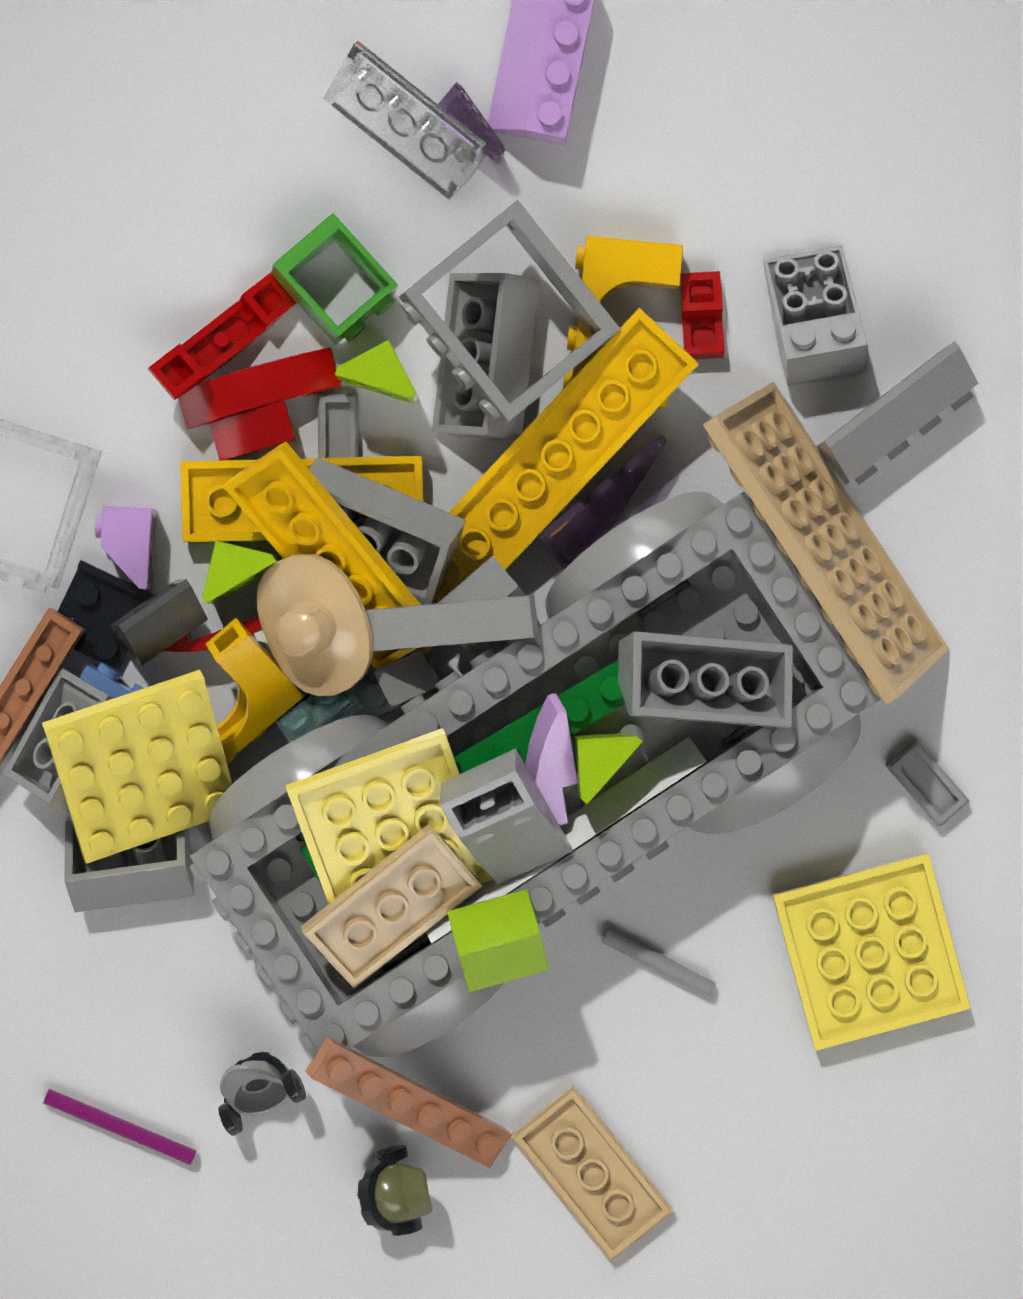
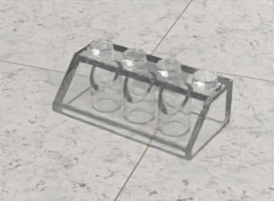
(405, 121)

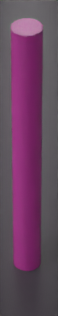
(119, 1126)

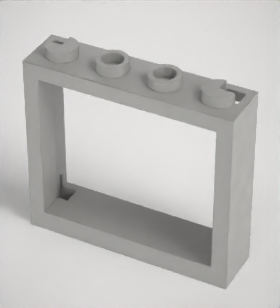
(558, 272)

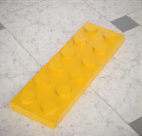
(214, 515)
(305, 519)

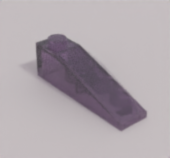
(599, 510)

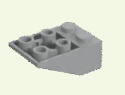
(815, 315)
(503, 817)

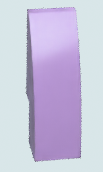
(551, 756)

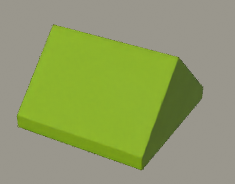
(379, 372)
(233, 569)
(599, 758)
(498, 940)

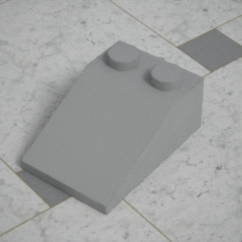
(32, 760)

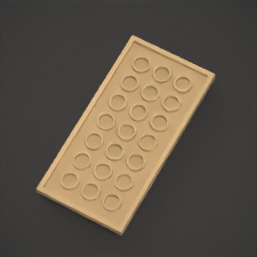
(827, 541)

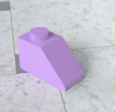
(129, 540)

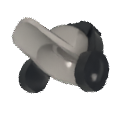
(255, 1088)

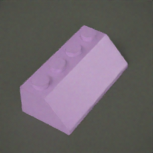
(540, 68)

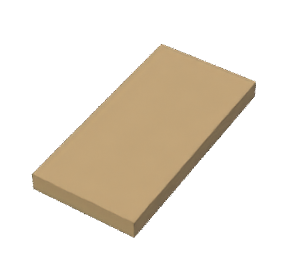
(391, 906)
(592, 1172)

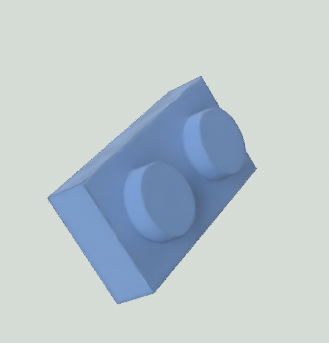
(107, 680)

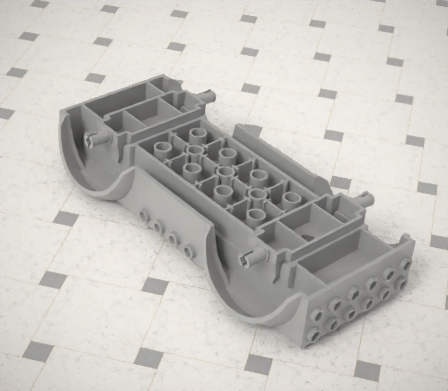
(727, 587)

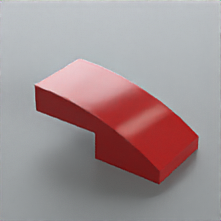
(702, 314)
(252, 431)

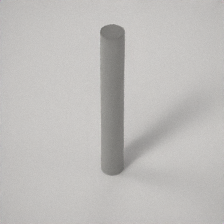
(658, 962)

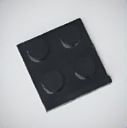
(95, 603)

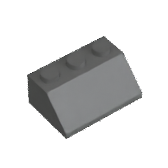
(130, 877)

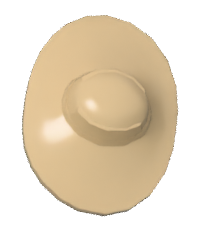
(315, 624)

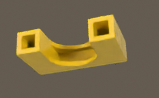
(618, 264)
(261, 684)

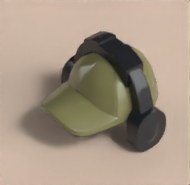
(394, 1194)

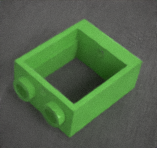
(309, 247)

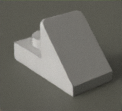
(396, 684)

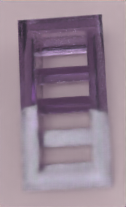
(465, 111)

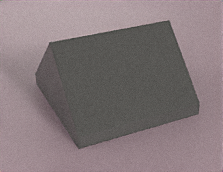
(160, 621)

